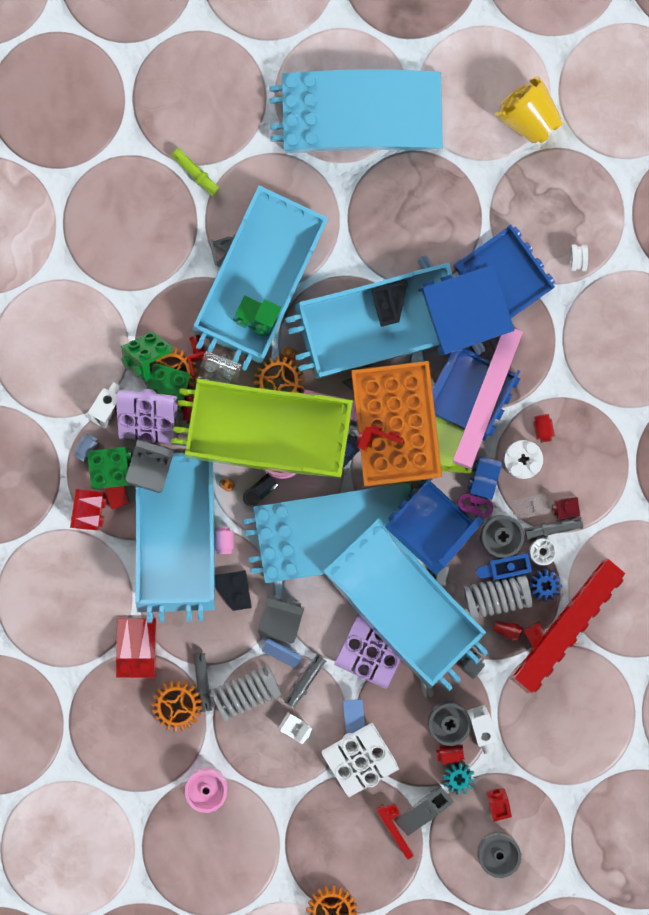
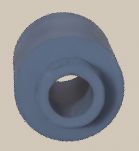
(86, 444)

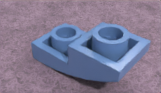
(353, 715)

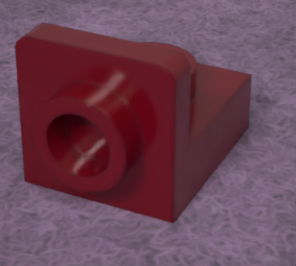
(566, 508)

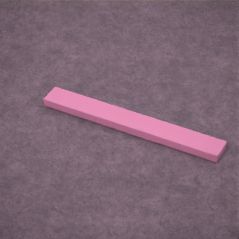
(487, 399)

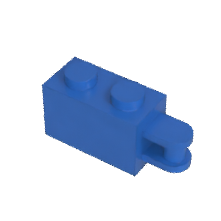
(505, 567)

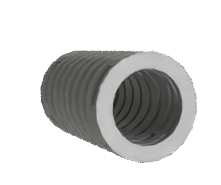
(497, 591)
(249, 696)

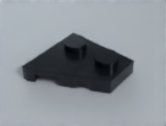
(389, 302)
(234, 589)

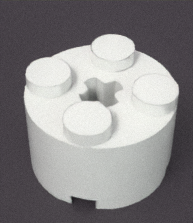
(516, 468)

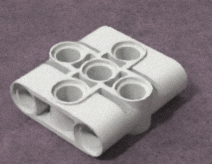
(351, 780)

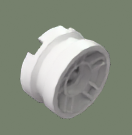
(578, 257)
(550, 554)

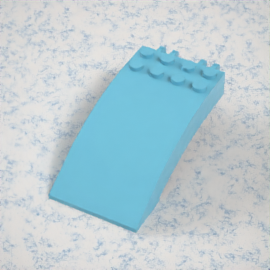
(359, 110)
(261, 264)
(346, 333)
(311, 533)
(177, 542)
(405, 605)

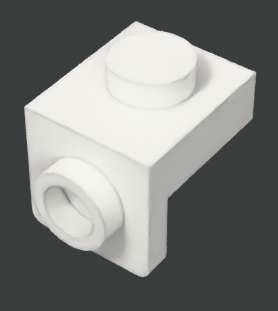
(295, 728)

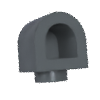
(471, 668)

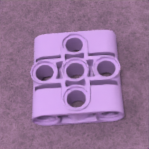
(147, 416)
(347, 655)

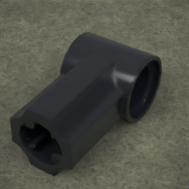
(261, 489)

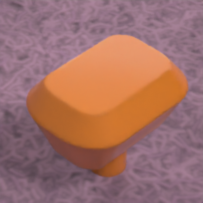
(288, 352)
(226, 484)

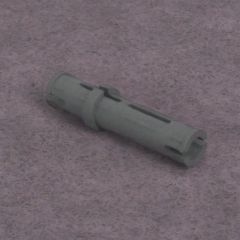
(553, 528)
(202, 682)
(303, 684)

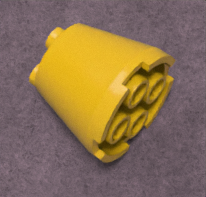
(530, 111)

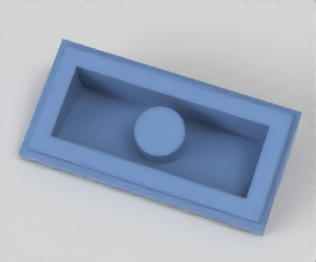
(281, 653)

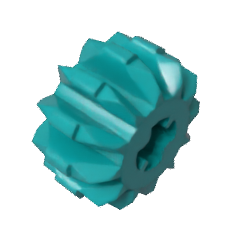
(451, 781)

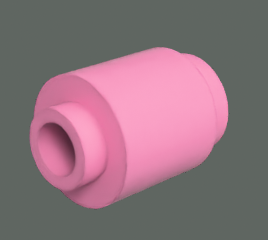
(224, 540)

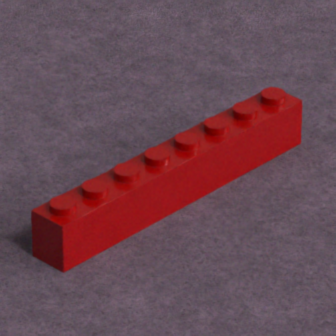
(567, 626)

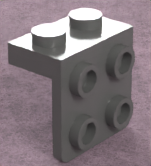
(149, 466)
(281, 619)

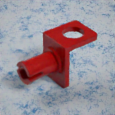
(197, 353)

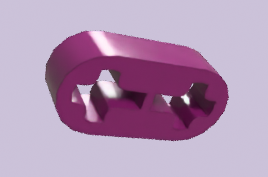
(476, 500)

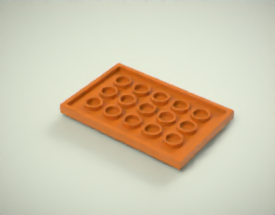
(399, 402)

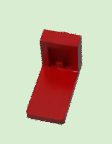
(365, 437)

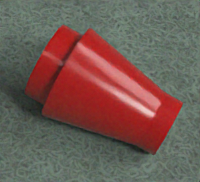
(508, 630)

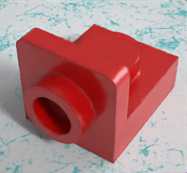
(499, 804)

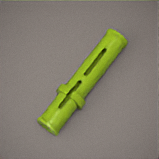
(192, 169)

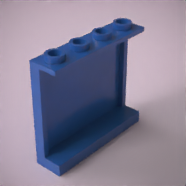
(516, 268)
(467, 308)
(459, 388)
(431, 526)

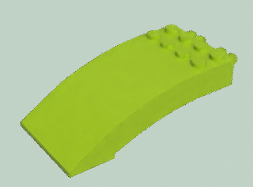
(266, 428)

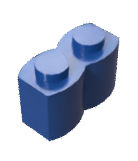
(485, 477)

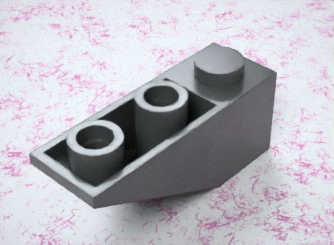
(425, 810)

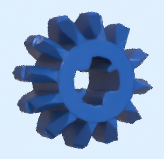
(546, 592)

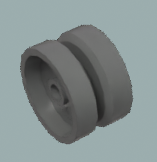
(513, 536)
(451, 734)
(493, 844)

